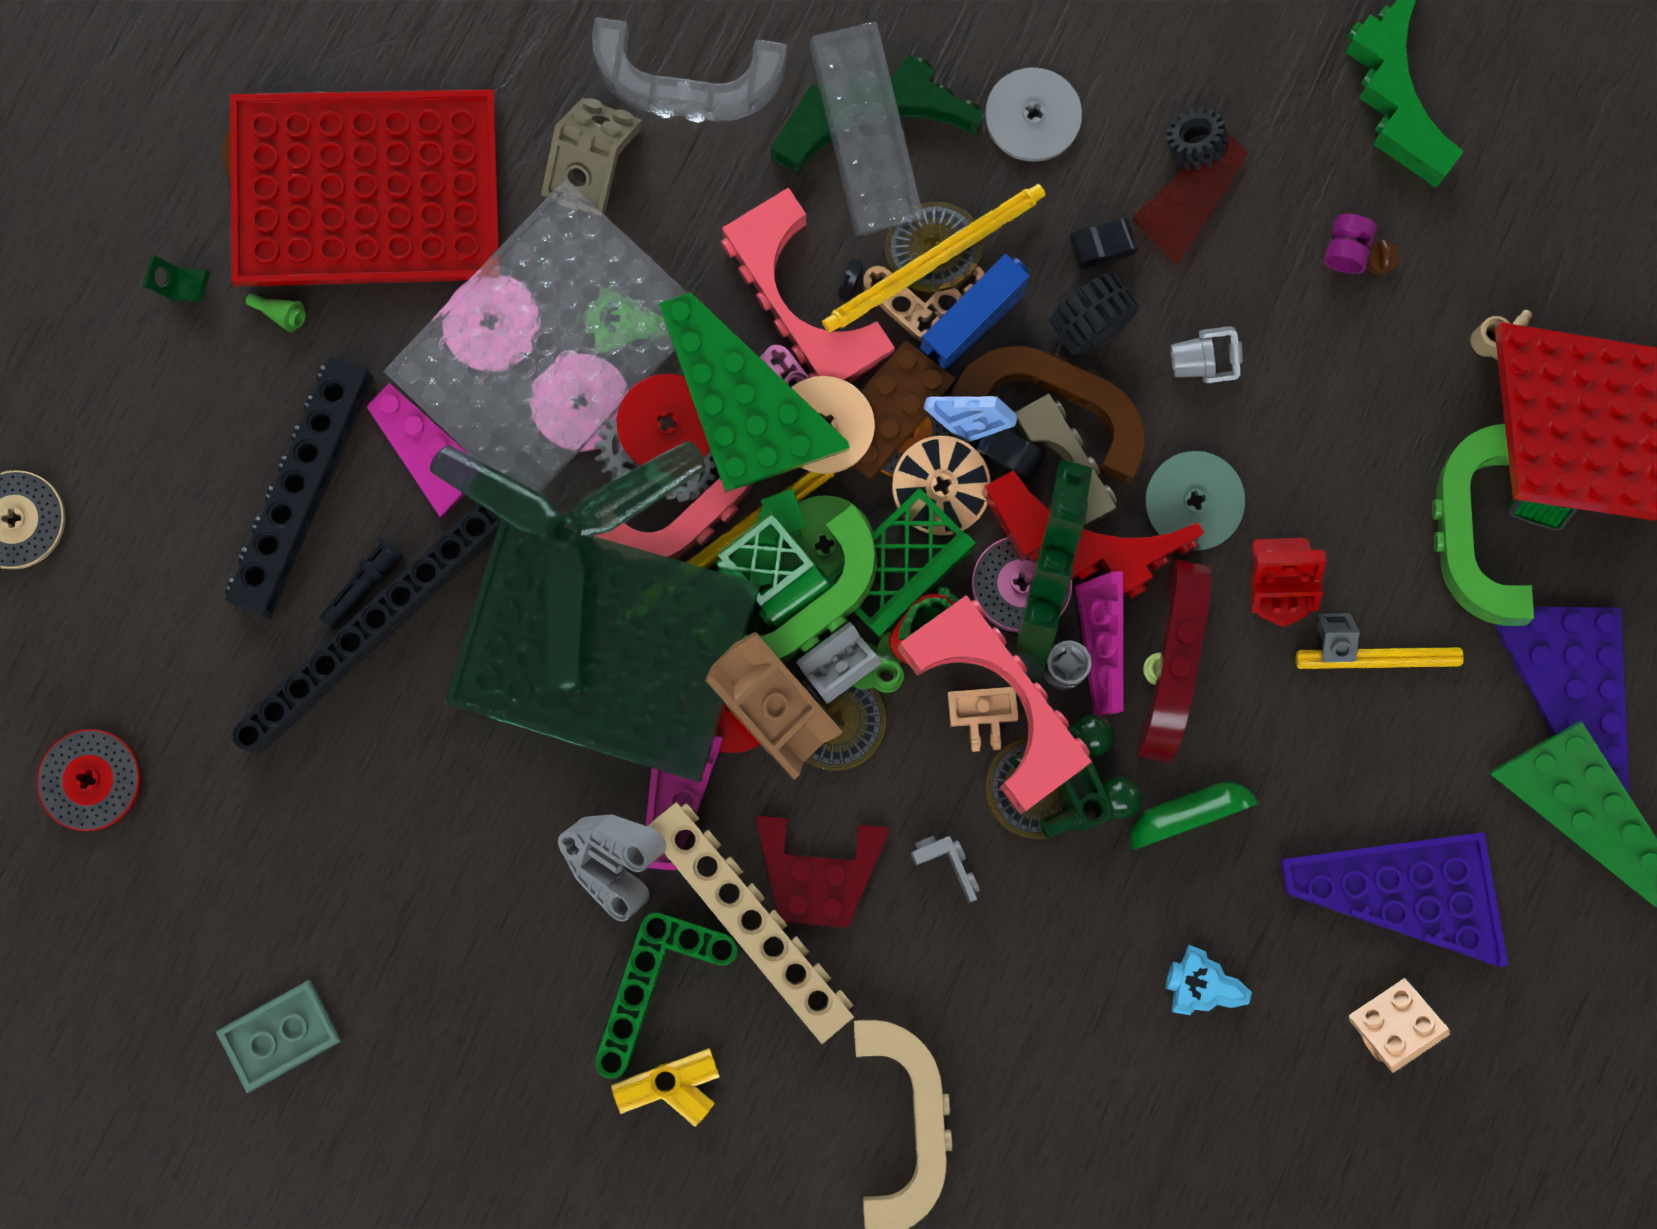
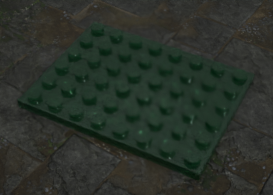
(642, 653)

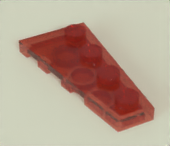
(1186, 202)

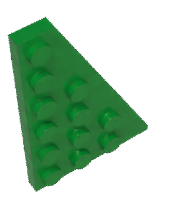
(745, 408)

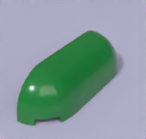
(1189, 812)

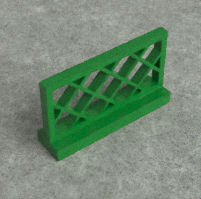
(926, 577)

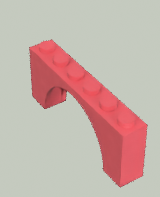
(757, 244)
(965, 637)

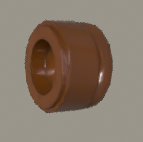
(1382, 257)

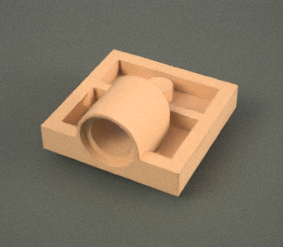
(1398, 1025)

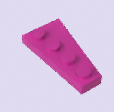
(417, 443)

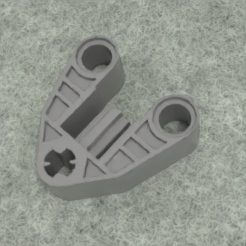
(598, 851)

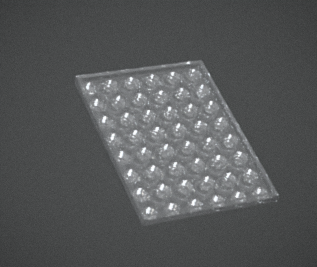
(542, 341)

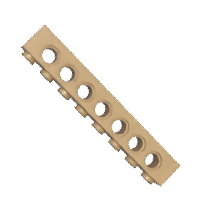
(822, 1021)

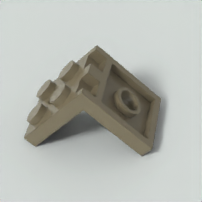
(590, 141)

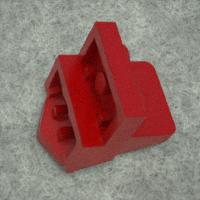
(1285, 579)

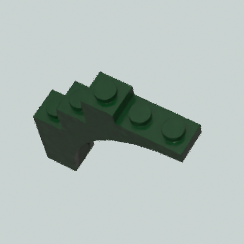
(915, 97)
(1053, 567)

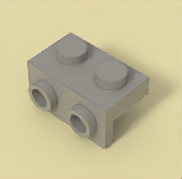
(838, 662)

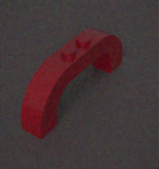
(1189, 602)

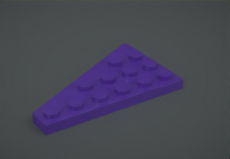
(1576, 673)
(1417, 888)

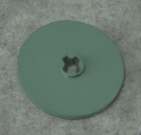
(1206, 477)

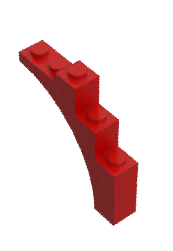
(1024, 522)

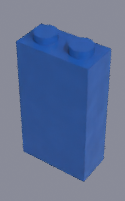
(975, 312)

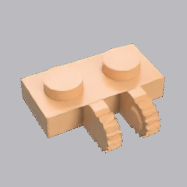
(983, 707)

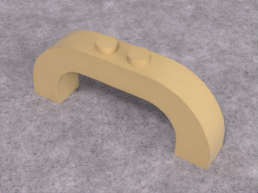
(932, 1141)

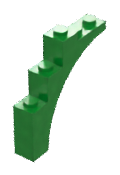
(1406, 129)

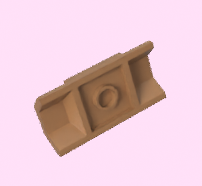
(771, 703)

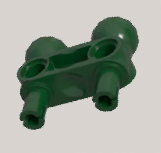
(1115, 799)

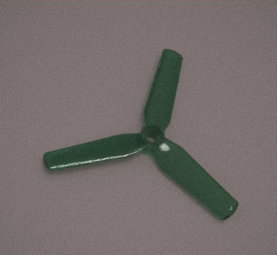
(593, 515)

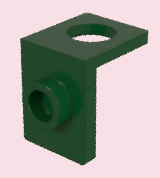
(180, 283)

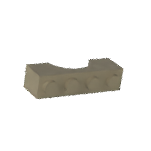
(1045, 427)

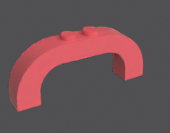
(691, 527)

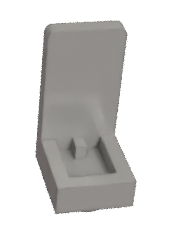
(930, 848)

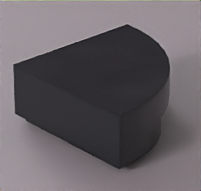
(854, 272)

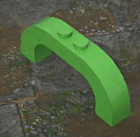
(1455, 541)
(837, 603)

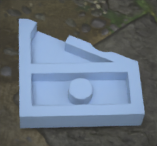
(971, 416)

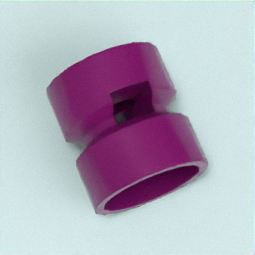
(1350, 243)

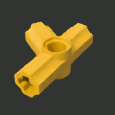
(682, 1097)

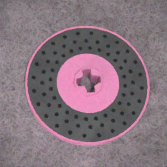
(995, 588)

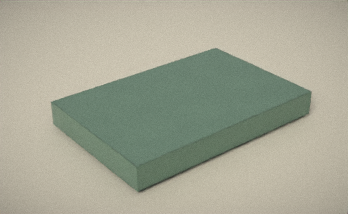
(278, 1036)

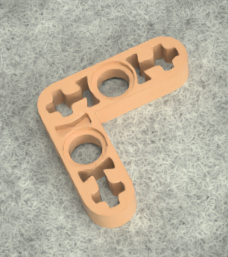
(918, 310)

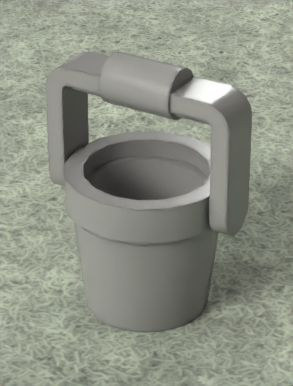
(1197, 356)

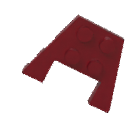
(816, 887)

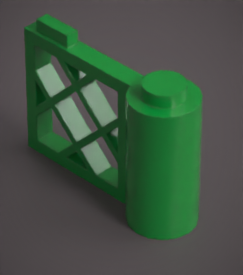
(791, 591)

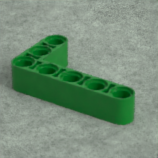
(647, 981)

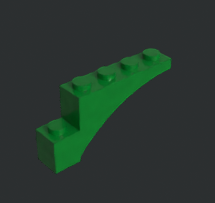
(788, 513)

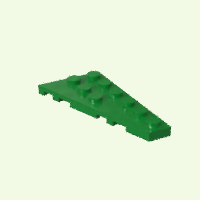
(1583, 798)

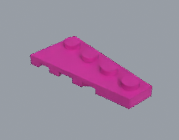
(1102, 635)
(668, 789)

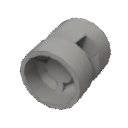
(1067, 665)

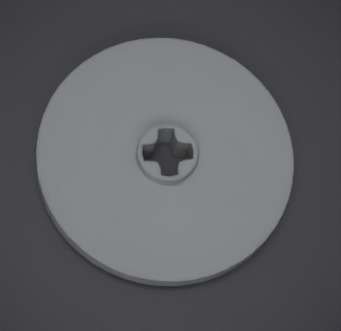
(1043, 136)

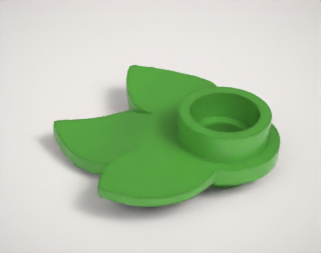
(890, 665)

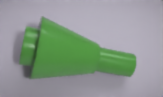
(285, 313)

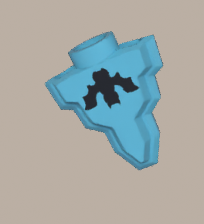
(1202, 984)

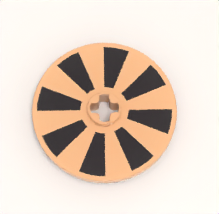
(949, 460)

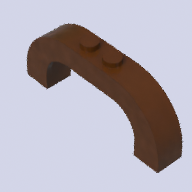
(1073, 384)

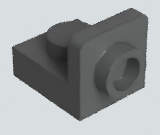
(1339, 637)

